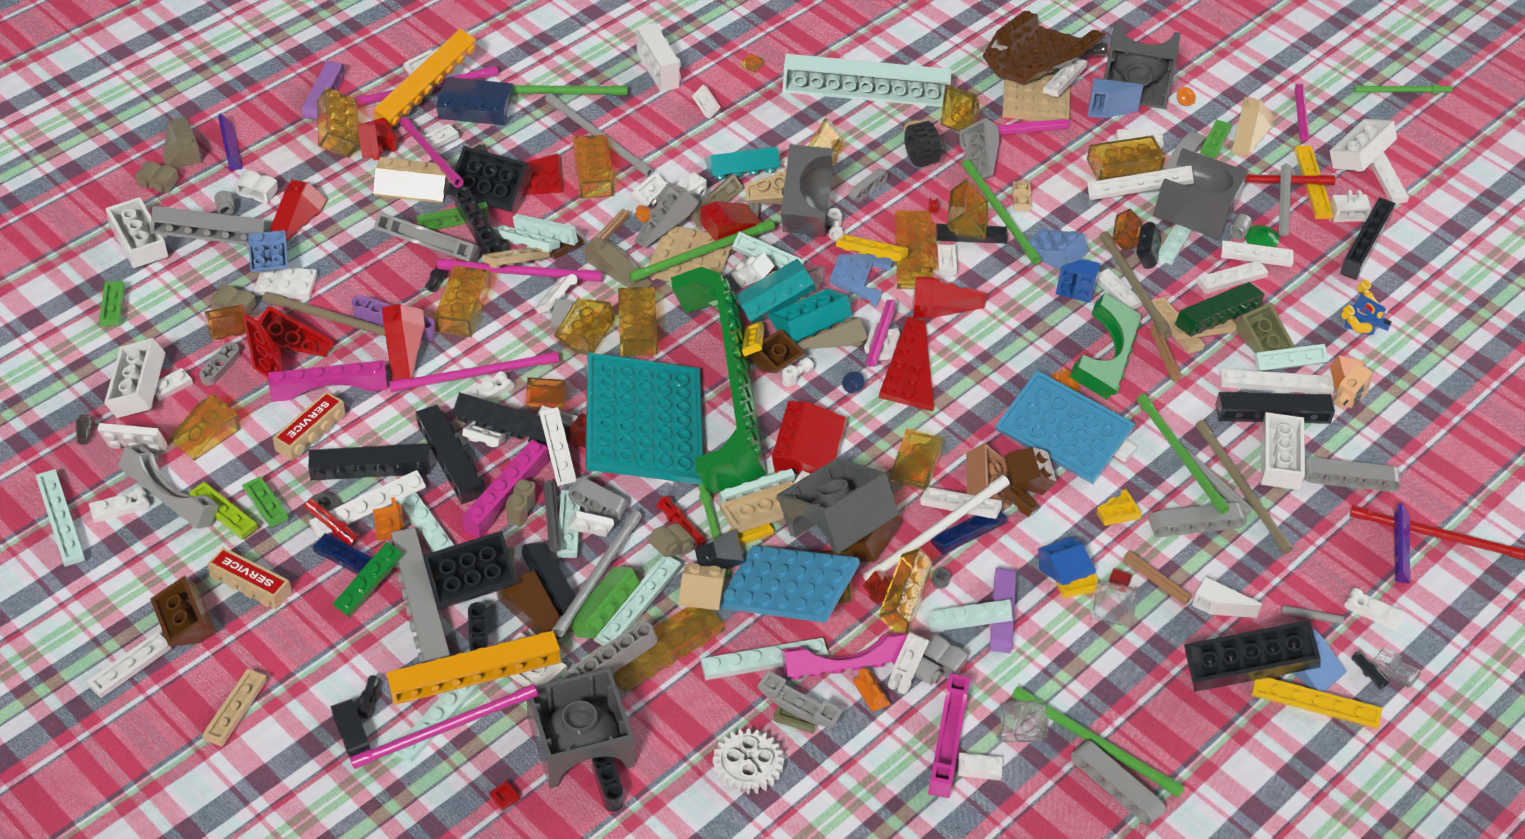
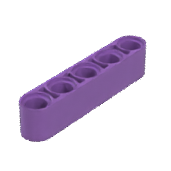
(329, 77)
(371, 311)
(1003, 589)

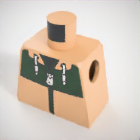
(1351, 393)

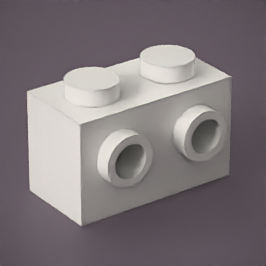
(694, 185)
(752, 269)

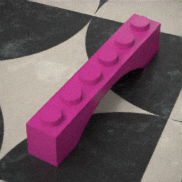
(291, 383)
(484, 510)
(800, 661)
(949, 736)

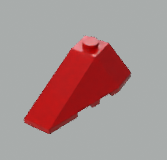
(297, 207)
(940, 299)
(293, 335)
(403, 338)
(264, 352)

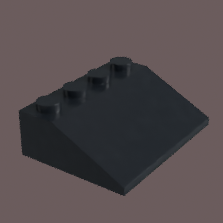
(492, 178)
(470, 570)

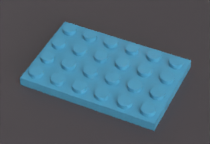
(1066, 425)
(789, 583)

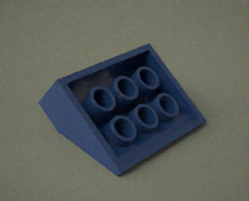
(474, 101)

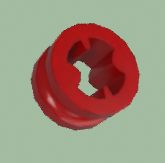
(932, 205)

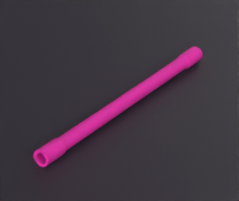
(483, 73)
(452, 176)
(587, 275)
(405, 384)
(517, 697)

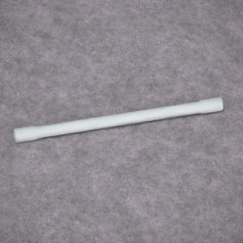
(992, 489)

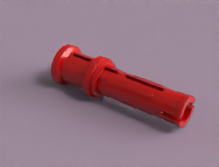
(311, 505)
(675, 515)

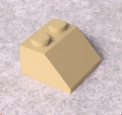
(702, 586)

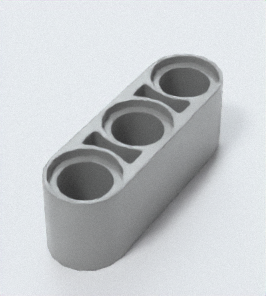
(597, 499)

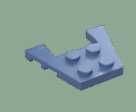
(853, 272)

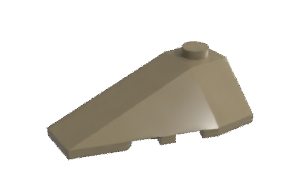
(180, 145)
(613, 262)
(843, 334)

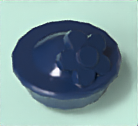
(853, 382)

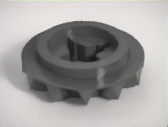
(327, 500)

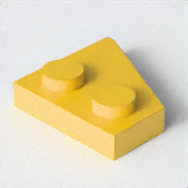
(1119, 510)

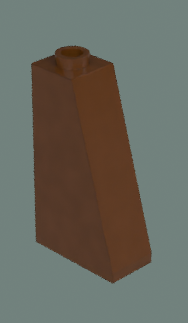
(530, 603)

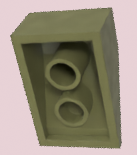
(1263, 330)

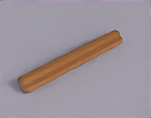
(612, 226)
(1166, 354)
(1157, 577)

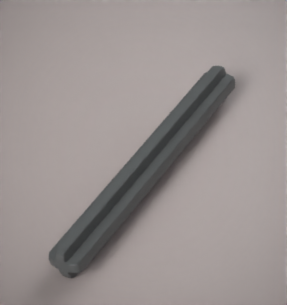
(552, 516)

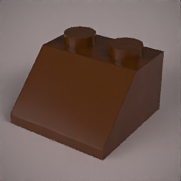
(777, 353)
(1030, 470)

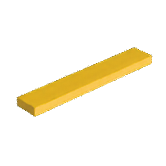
(1316, 193)
(1317, 702)

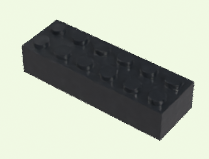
(1252, 655)

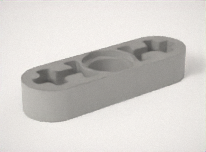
(868, 185)
(218, 371)

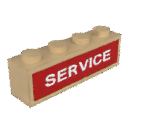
(309, 426)
(249, 578)

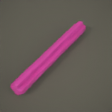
(1301, 112)
(1033, 126)
(880, 333)

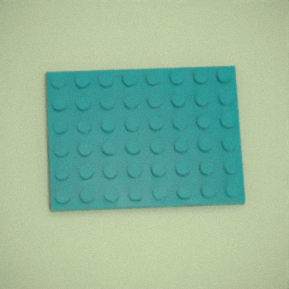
(643, 418)

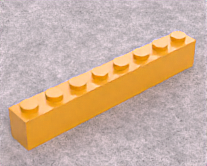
(425, 78)
(473, 667)

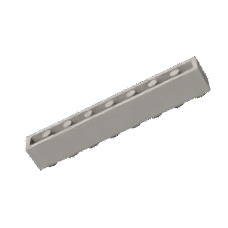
(419, 596)

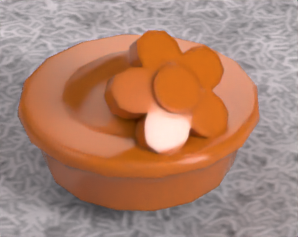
(1186, 96)
(642, 213)

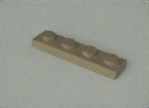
(722, 193)

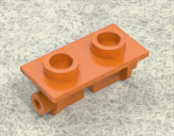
(870, 690)

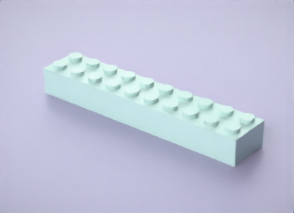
(865, 80)

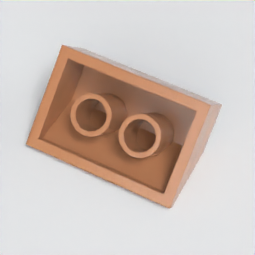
(982, 469)

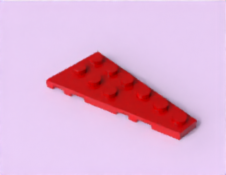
(545, 176)
(909, 370)

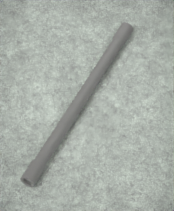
(558, 104)
(566, 620)

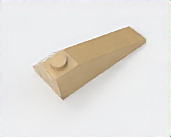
(1252, 126)
(766, 190)

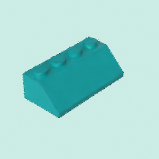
(743, 161)
(775, 291)
(811, 314)

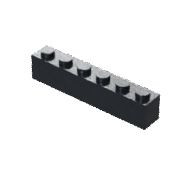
(1367, 238)
(1253, 406)
(501, 418)
(449, 454)
(368, 461)

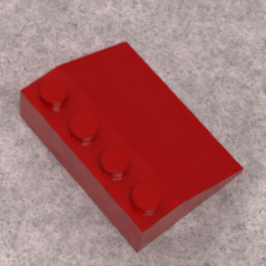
(807, 438)

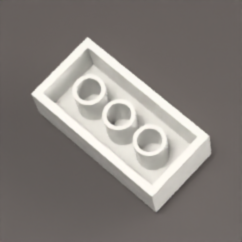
(658, 57)
(1363, 145)
(132, 229)
(135, 378)
(1282, 451)

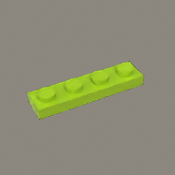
(227, 513)

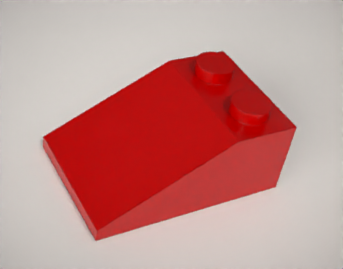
(726, 218)

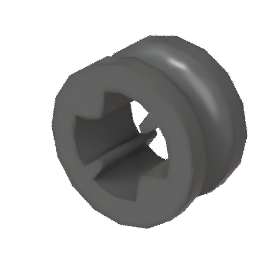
(944, 573)

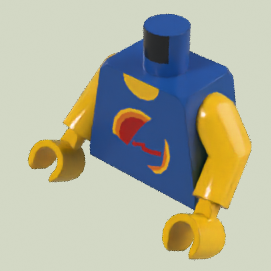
(1366, 313)

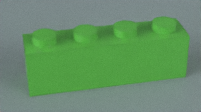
(604, 602)

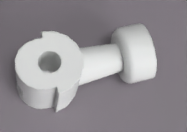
(834, 219)
(791, 373)

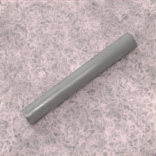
(1312, 614)

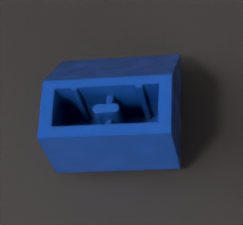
(1078, 280)
(1065, 561)

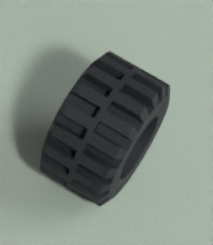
(922, 143)

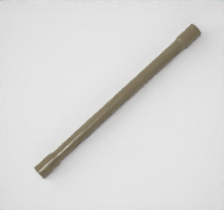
(278, 300)
(1160, 324)
(1279, 538)

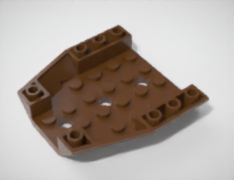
(1027, 51)

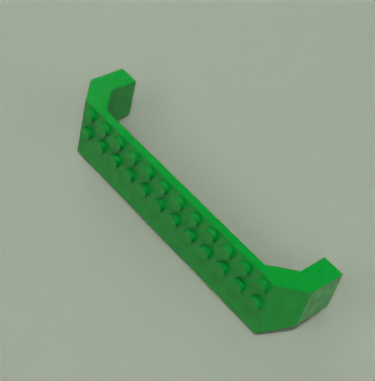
(742, 454)

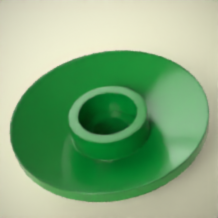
(1262, 236)

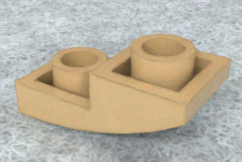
(1021, 195)

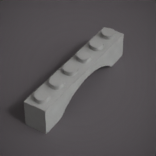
(427, 238)
(142, 467)

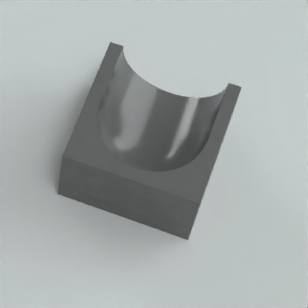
(1143, 64)
(807, 190)
(1206, 202)
(841, 500)
(579, 722)

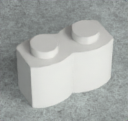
(256, 186)

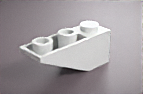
(1221, 600)

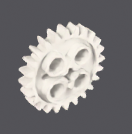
(748, 761)

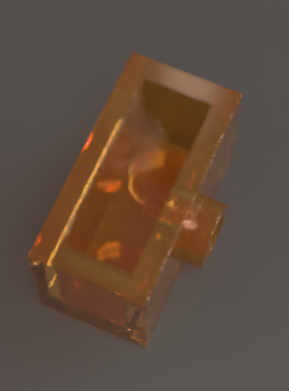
(1127, 229)
(225, 322)
(545, 393)

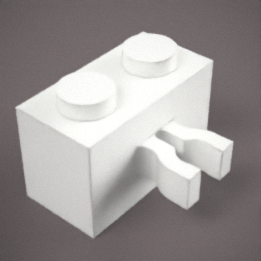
(1350, 207)

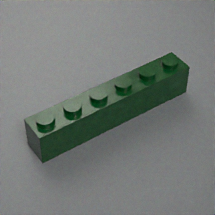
(1219, 309)

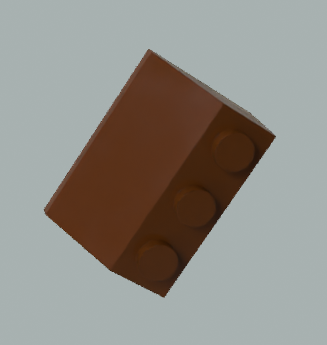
(871, 546)
(183, 613)

